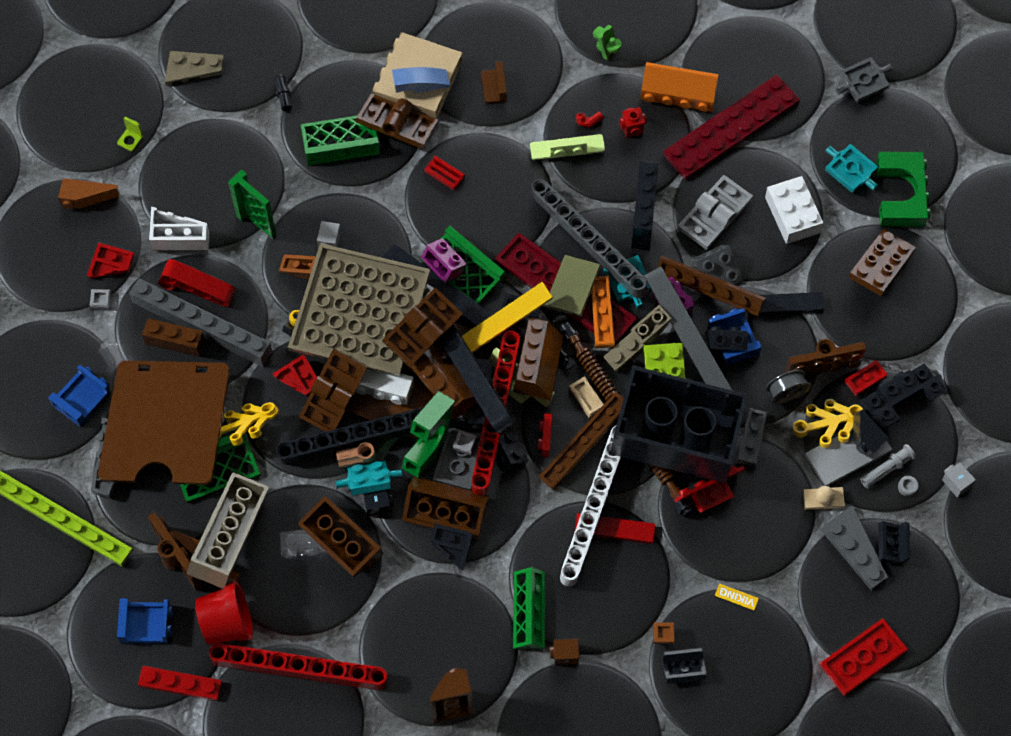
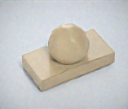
(823, 498)

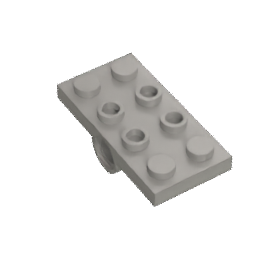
(714, 212)

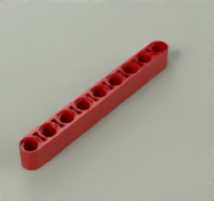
(488, 438)
(291, 660)

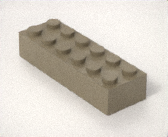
(227, 530)

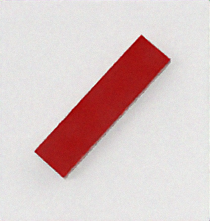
(622, 529)

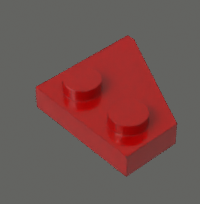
(110, 261)
(297, 375)

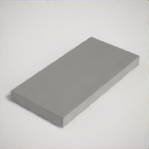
(841, 459)

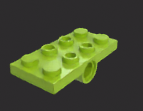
(665, 358)

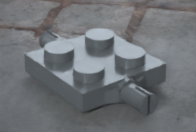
(864, 79)

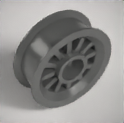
(788, 386)

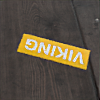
(736, 596)

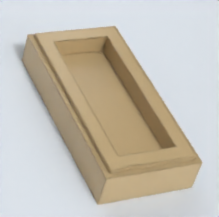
(586, 396)

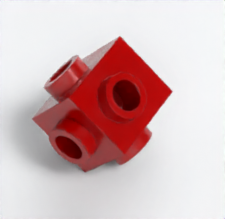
(633, 121)

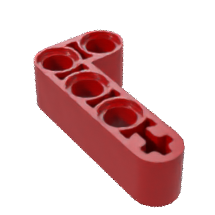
(196, 282)

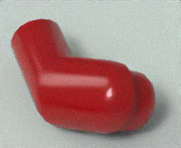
(585, 121)

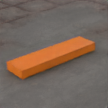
(602, 313)

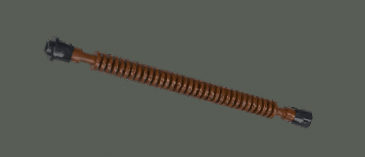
(607, 389)

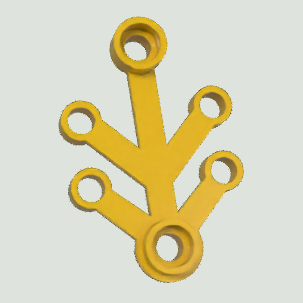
(828, 420)
(244, 421)

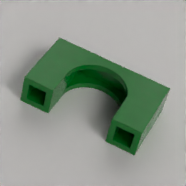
(911, 168)
(431, 429)

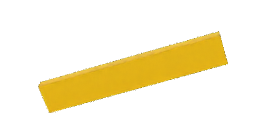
(507, 317)

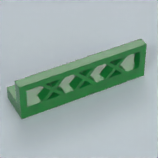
(533, 608)

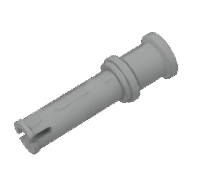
(894, 462)

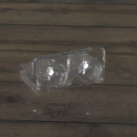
(298, 543)

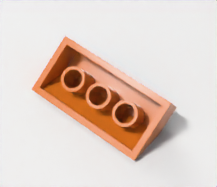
(679, 87)

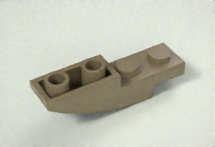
(642, 334)

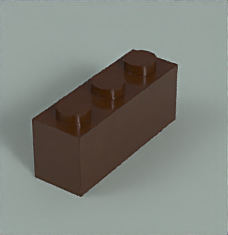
(173, 337)

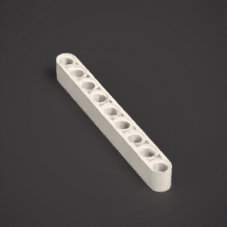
(590, 513)

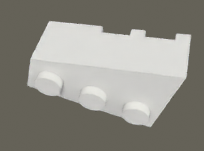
(176, 232)

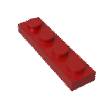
(180, 683)

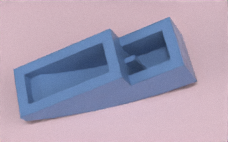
(419, 79)

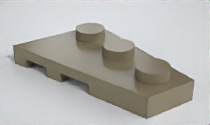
(192, 65)

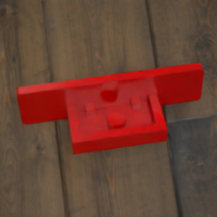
(710, 493)

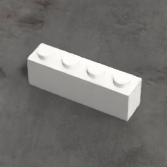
(386, 386)

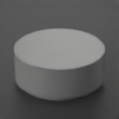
(908, 486)

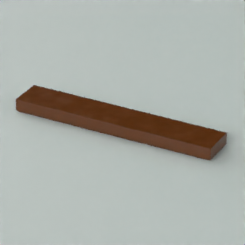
(712, 286)
(582, 442)

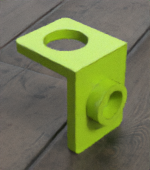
(134, 130)

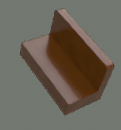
(494, 84)

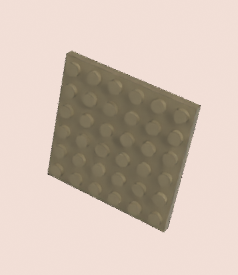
(354, 305)

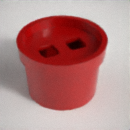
(224, 615)

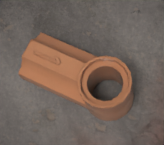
(353, 456)

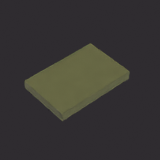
(573, 285)

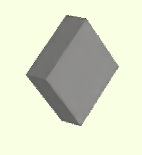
(100, 299)
(464, 442)

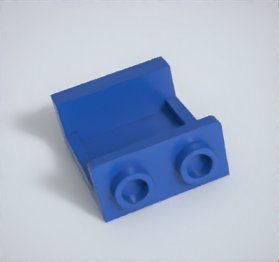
(737, 319)
(81, 395)
(144, 622)

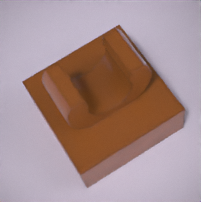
(663, 632)

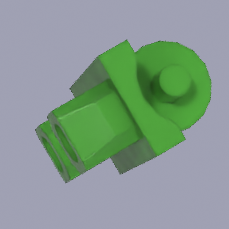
(607, 41)

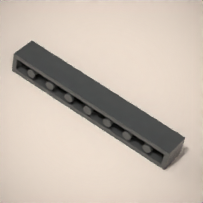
(213, 327)

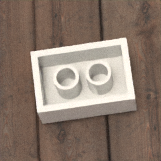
(794, 210)

